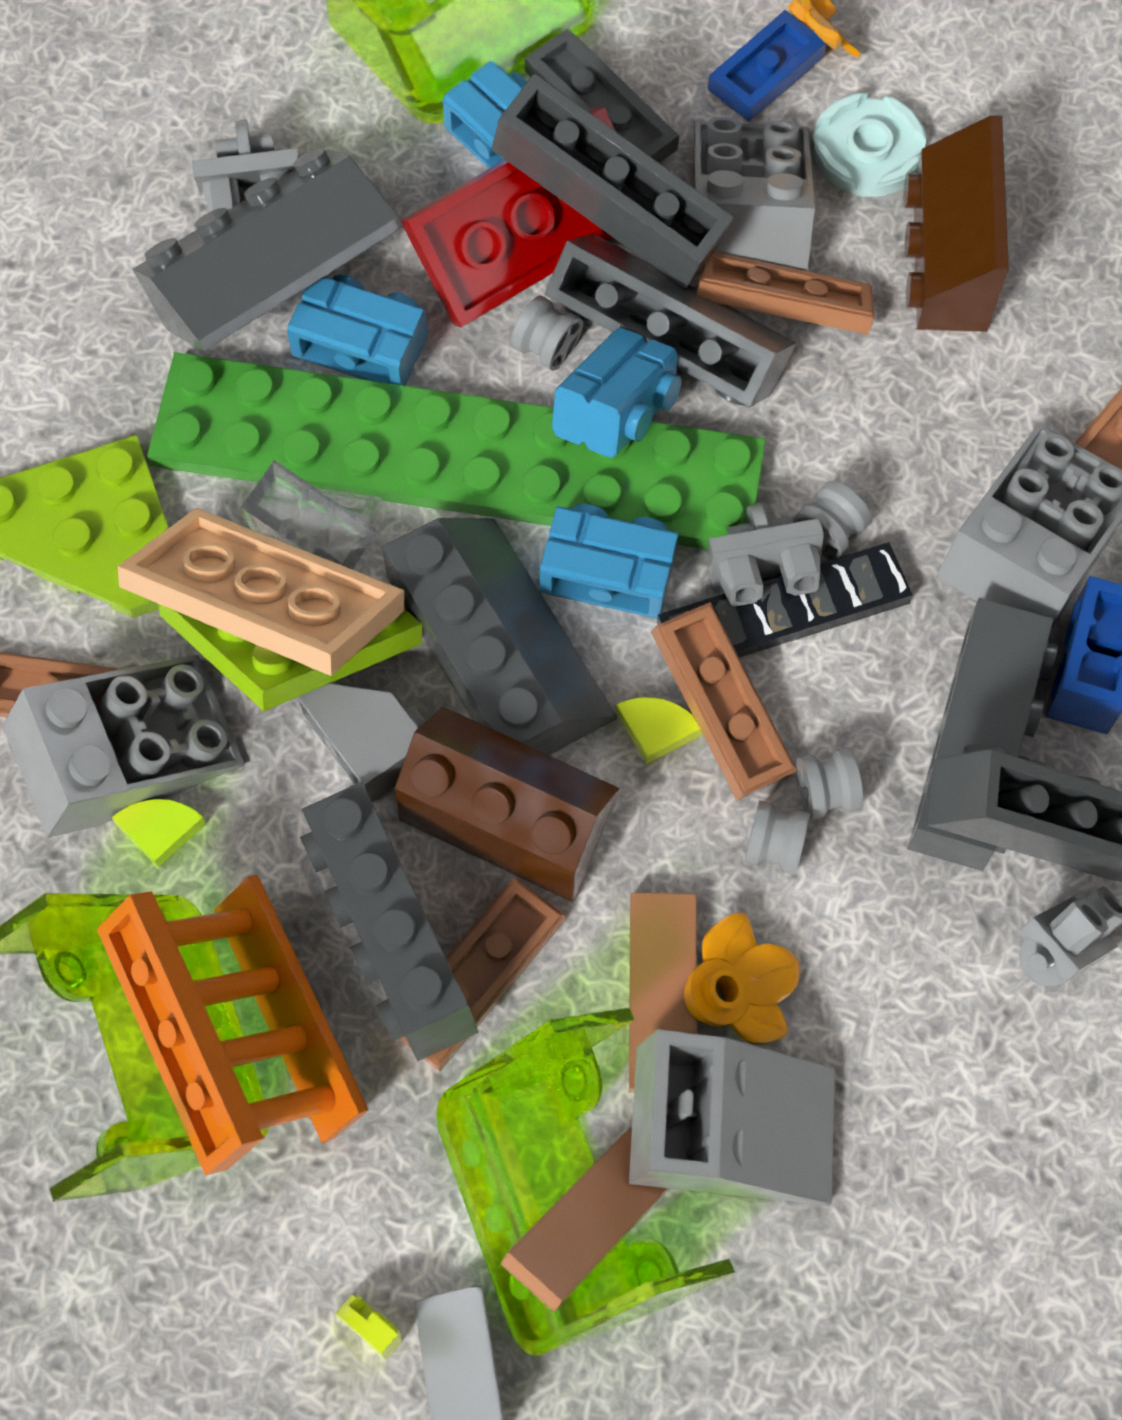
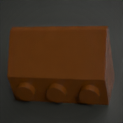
(958, 229)
(503, 801)

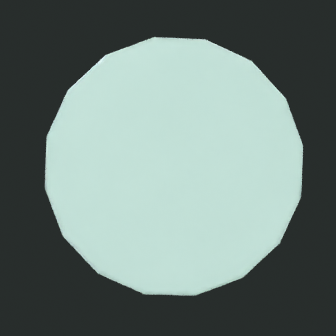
(867, 162)

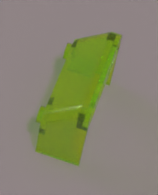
(435, 46)
(78, 969)
(519, 1150)

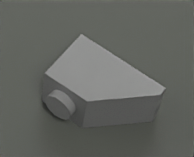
(362, 731)

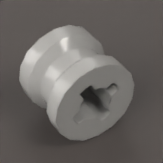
(546, 332)
(840, 516)
(829, 783)
(777, 837)

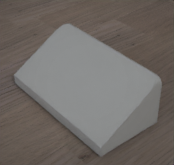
(458, 1356)

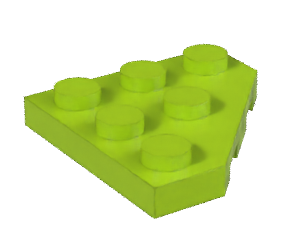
(83, 520)
(273, 678)

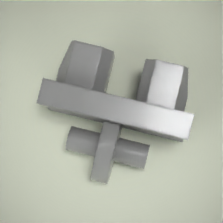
(240, 165)
(766, 551)
(1070, 937)

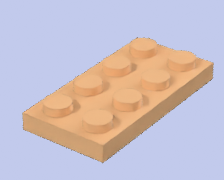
(262, 590)

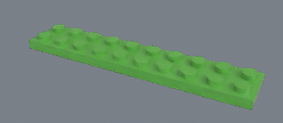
(443, 449)

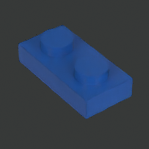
(766, 65)

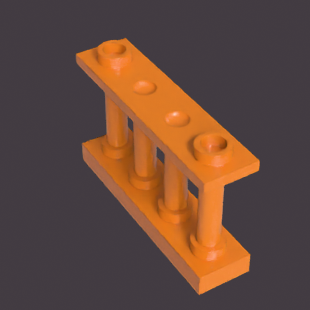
(185, 1043)

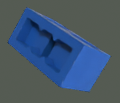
(1090, 664)

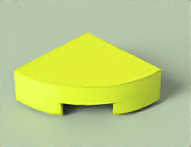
(657, 725)
(159, 826)
(370, 1326)

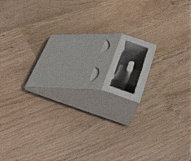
(763, 182)
(1037, 527)
(142, 741)
(731, 1119)

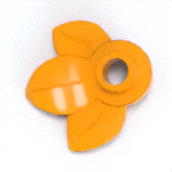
(816, 16)
(750, 978)

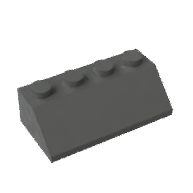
(265, 247)
(495, 633)

